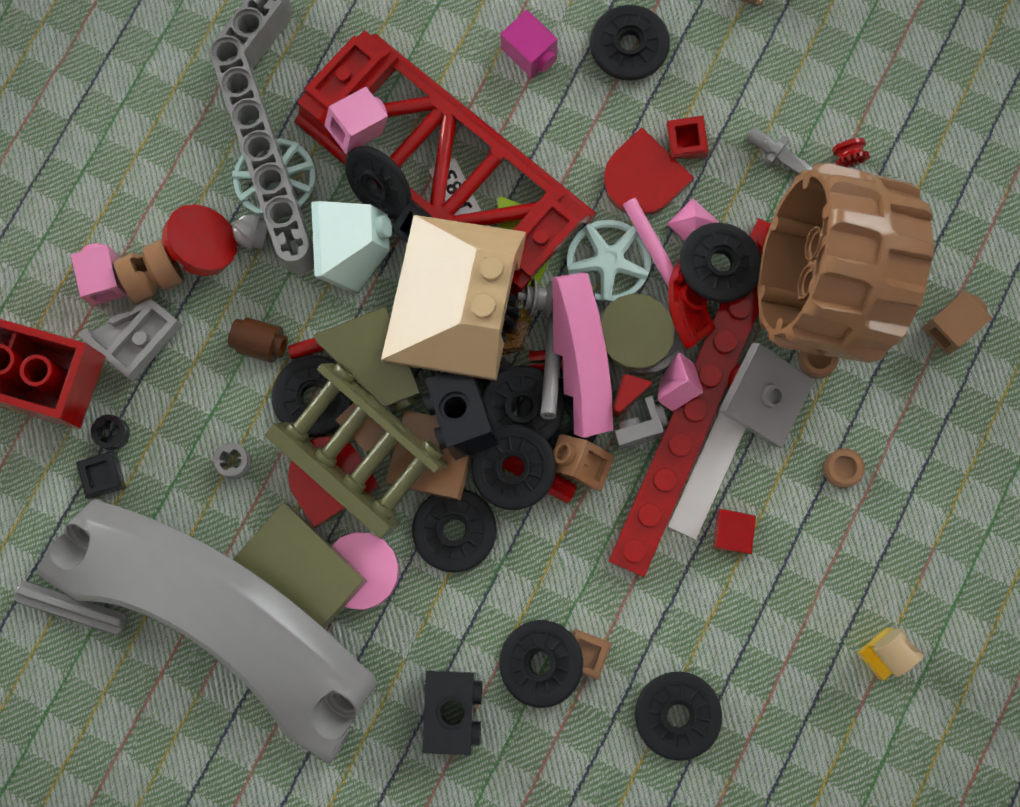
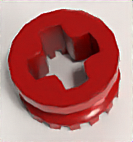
(851, 152)

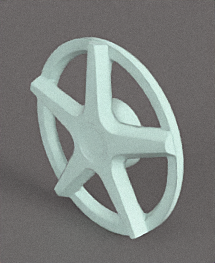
(609, 259)

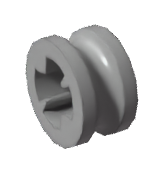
(232, 472)

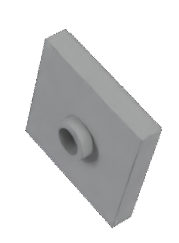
(766, 395)

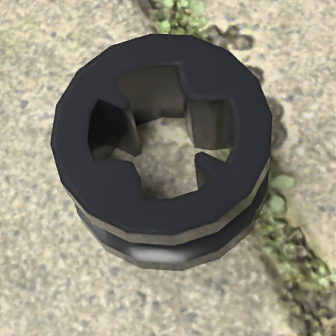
(104, 423)

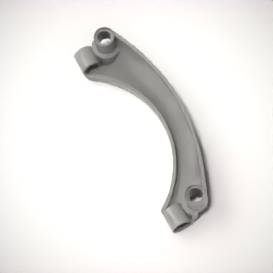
(230, 612)

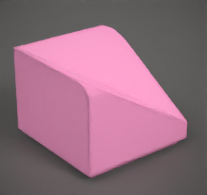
(679, 383)

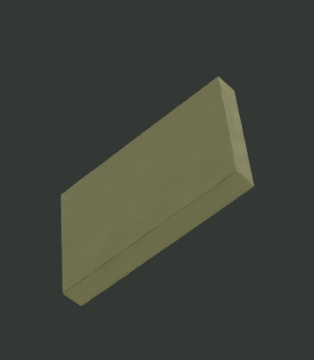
(301, 565)

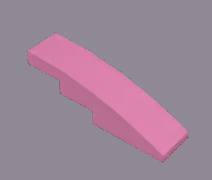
(585, 361)

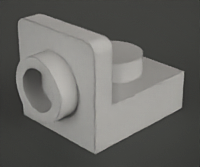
(636, 432)

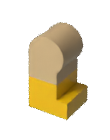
(890, 653)

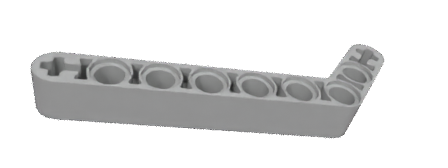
(234, 40)

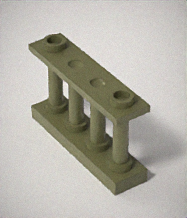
(321, 462)

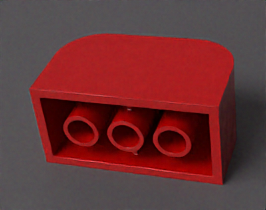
(47, 374)

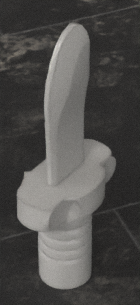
(777, 151)

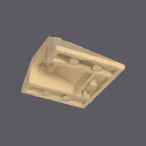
(453, 297)

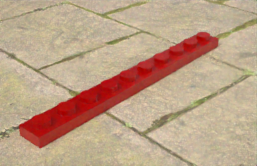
(686, 430)

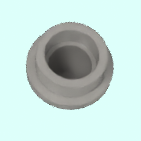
(250, 231)

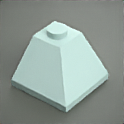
(348, 242)

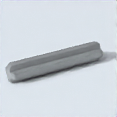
(70, 609)

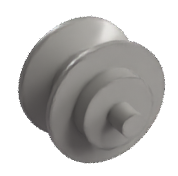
(537, 298)

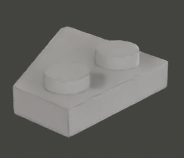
(133, 337)

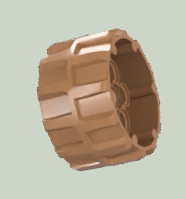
(845, 263)

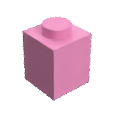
(356, 119)
(96, 274)

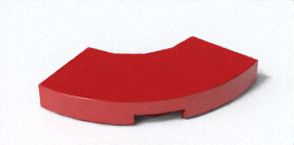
(688, 310)

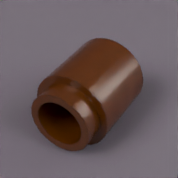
(257, 339)

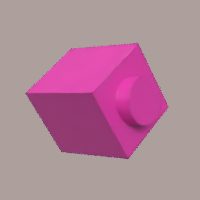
(529, 44)

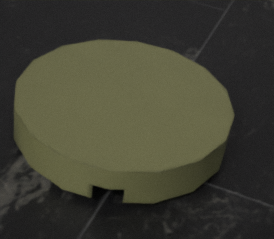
(637, 331)

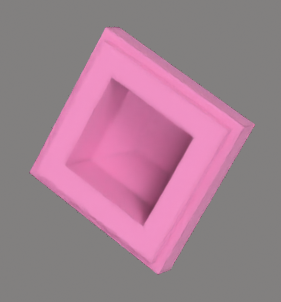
(689, 219)

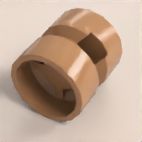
(147, 272)

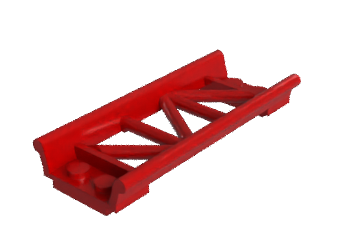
(369, 63)

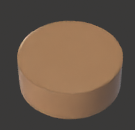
(816, 365)
(843, 468)

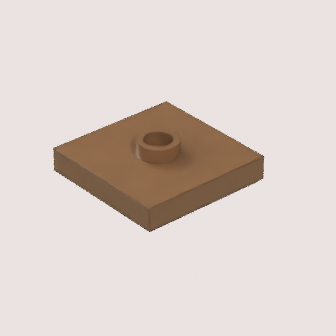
(445, 483)

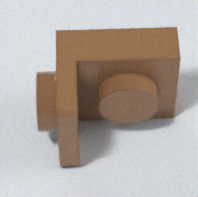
(582, 461)

